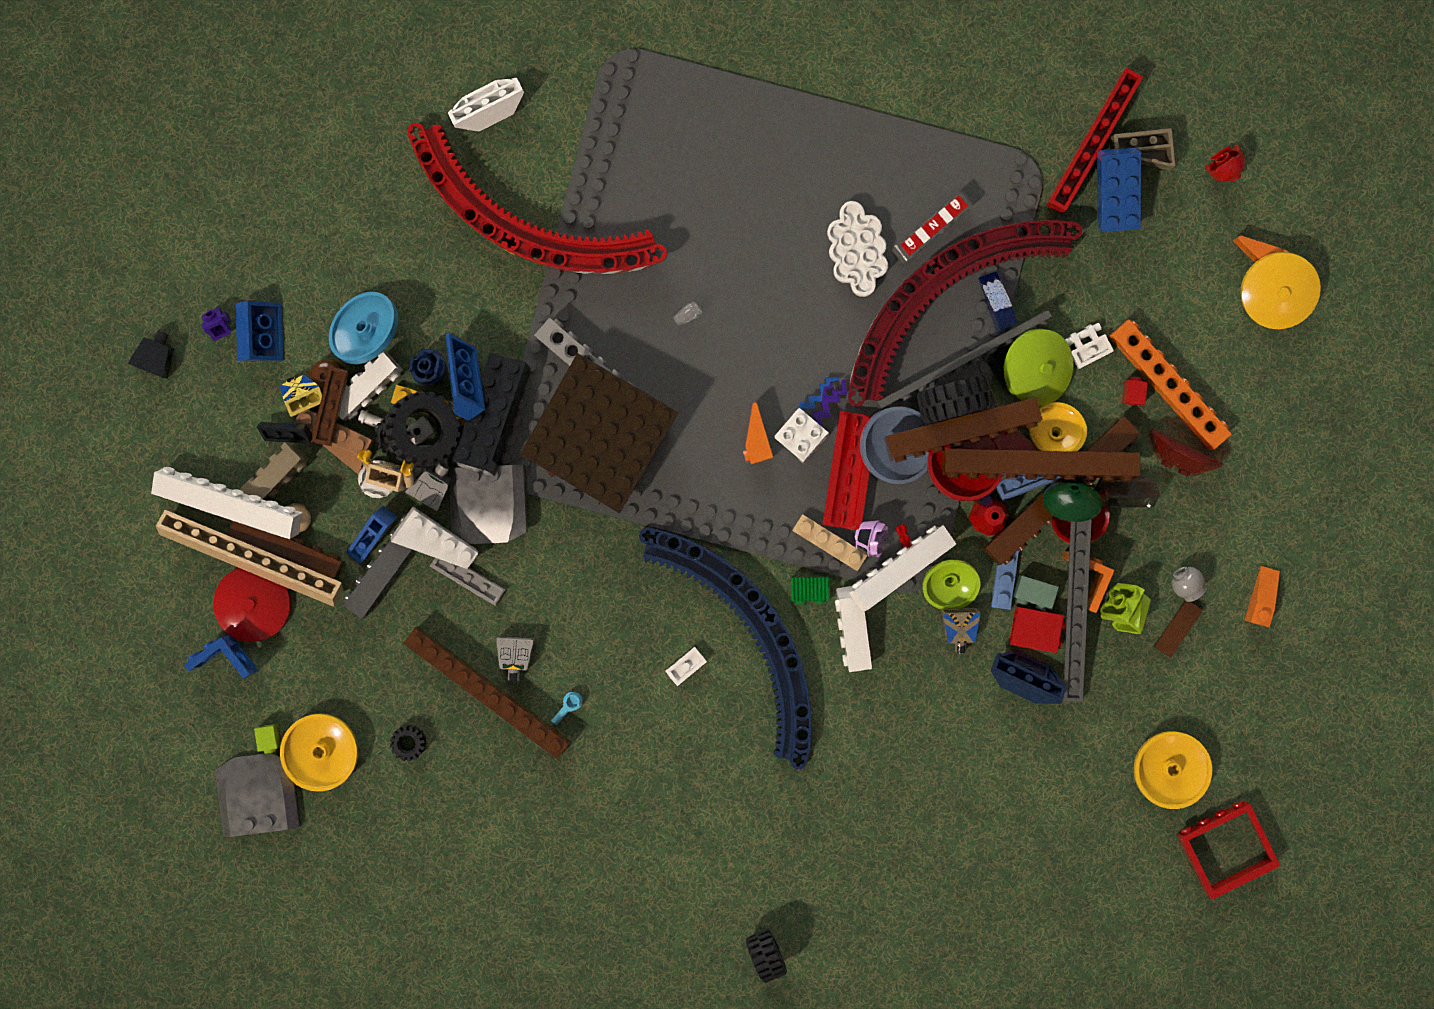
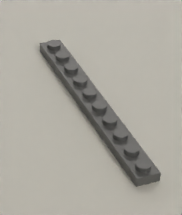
(970, 357)
(1077, 610)

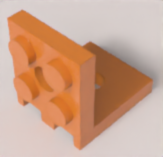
(1099, 583)

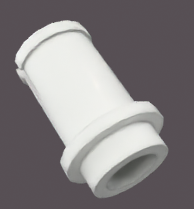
(369, 419)

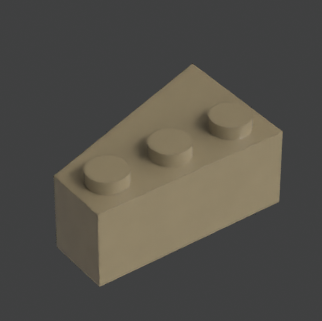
(1154, 145)

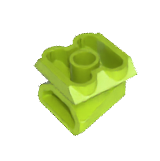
(1126, 608)

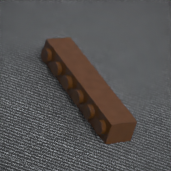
(289, 549)

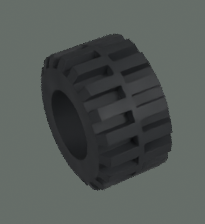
(766, 955)

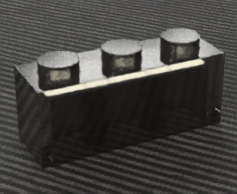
(1120, 494)

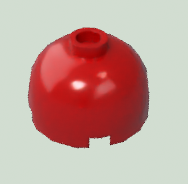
(1227, 164)

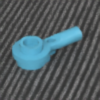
(572, 702)

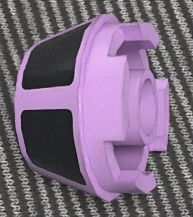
(871, 538)

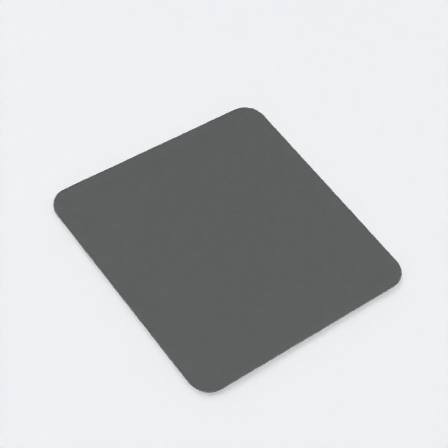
(742, 199)

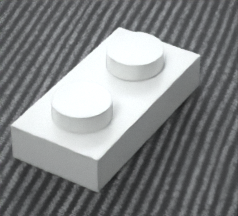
(686, 666)

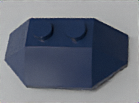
(1028, 678)

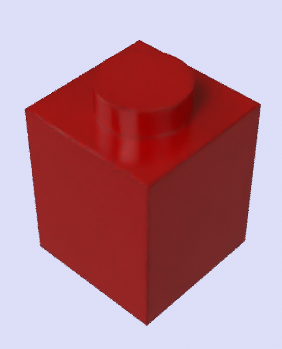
(1134, 392)

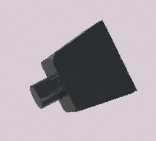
(153, 355)

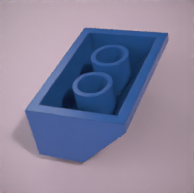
(259, 331)

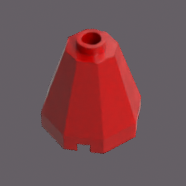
(981, 515)

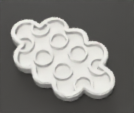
(857, 248)

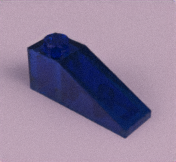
(998, 302)

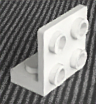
(801, 435)

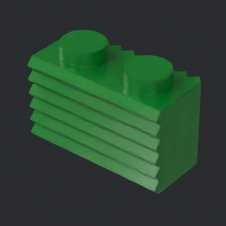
(810, 589)

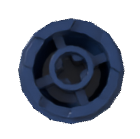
(428, 367)

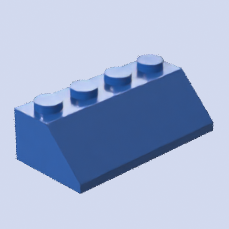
(464, 378)

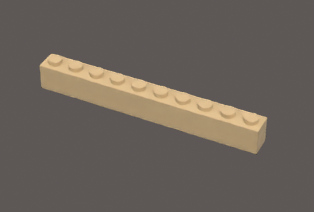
(249, 558)

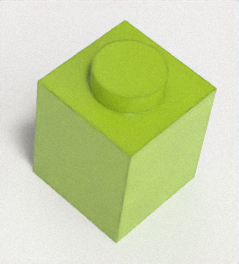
(267, 738)

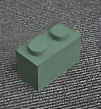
(1035, 592)

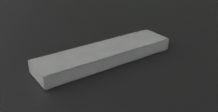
(470, 580)

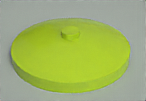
(1038, 366)

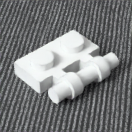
(1092, 350)

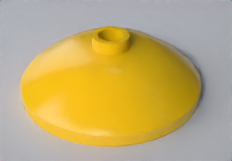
(1065, 422)

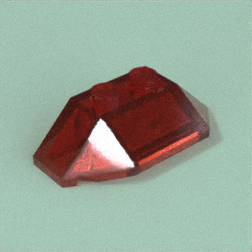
(1180, 456)

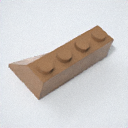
(346, 442)

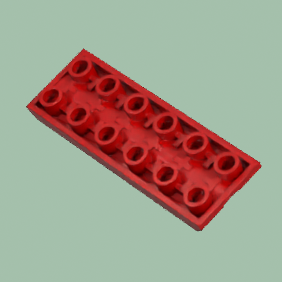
(848, 475)

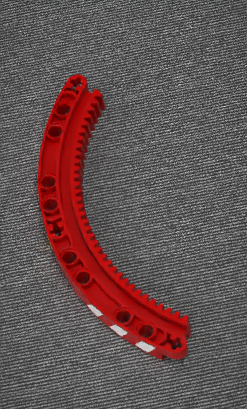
(465, 197)

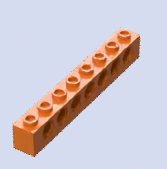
(1159, 382)

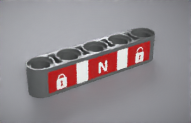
(933, 226)

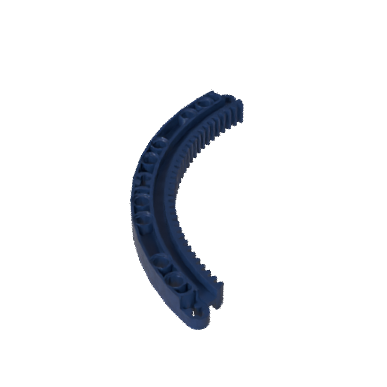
(789, 681)

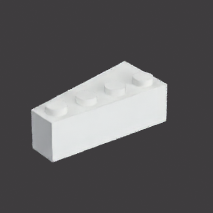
(368, 384)
(431, 538)
(854, 632)

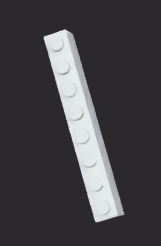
(226, 502)

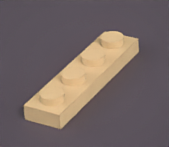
(829, 542)

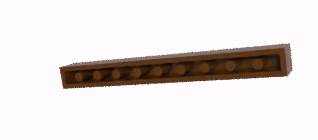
(1040, 464)
(1034, 516)
(486, 692)

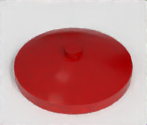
(963, 488)
(251, 606)

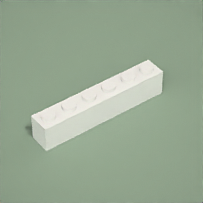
(902, 568)

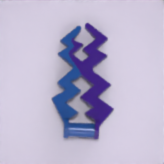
(824, 399)

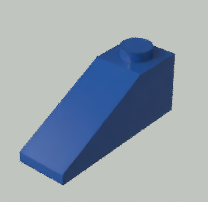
(371, 534)

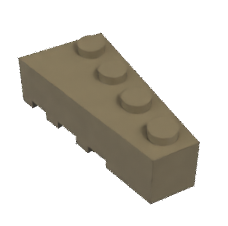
(277, 473)

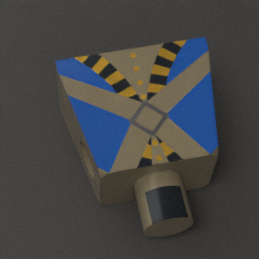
(960, 626)

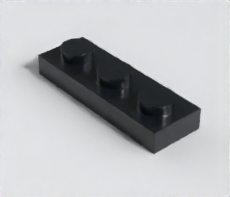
(285, 432)

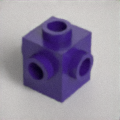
(216, 323)

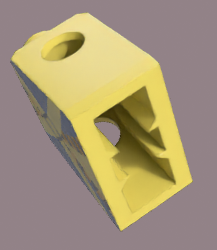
(300, 394)

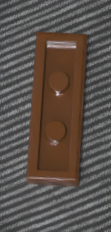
(1178, 628)

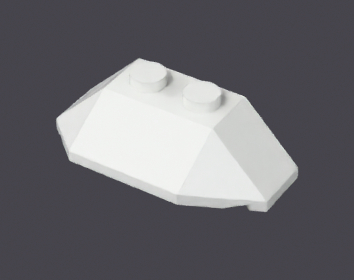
(487, 105)

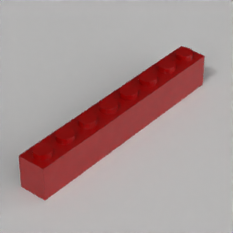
(1094, 140)

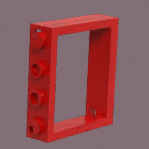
(1241, 877)

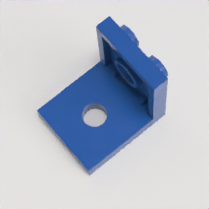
(232, 651)

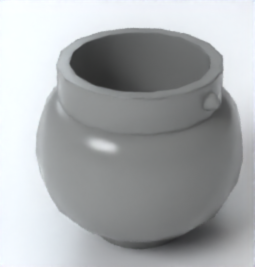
(1188, 583)

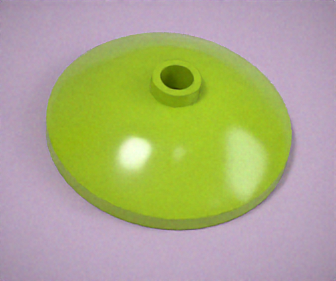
(952, 592)

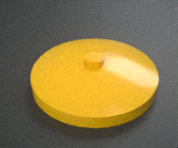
(1280, 290)
(319, 752)
(1172, 770)

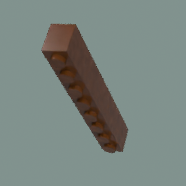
(963, 429)

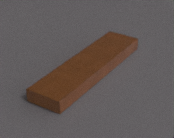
(330, 406)

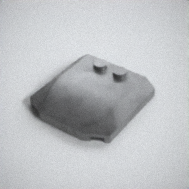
(488, 506)
(256, 796)

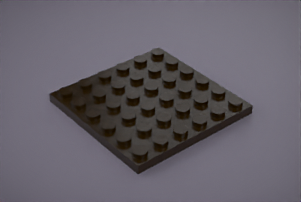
(599, 433)

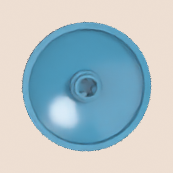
(363, 328)

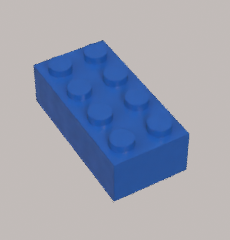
(1119, 189)

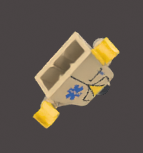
(387, 474)

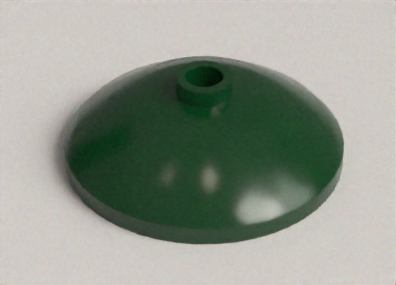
(1072, 501)

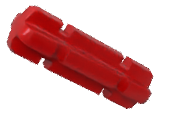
(904, 537)

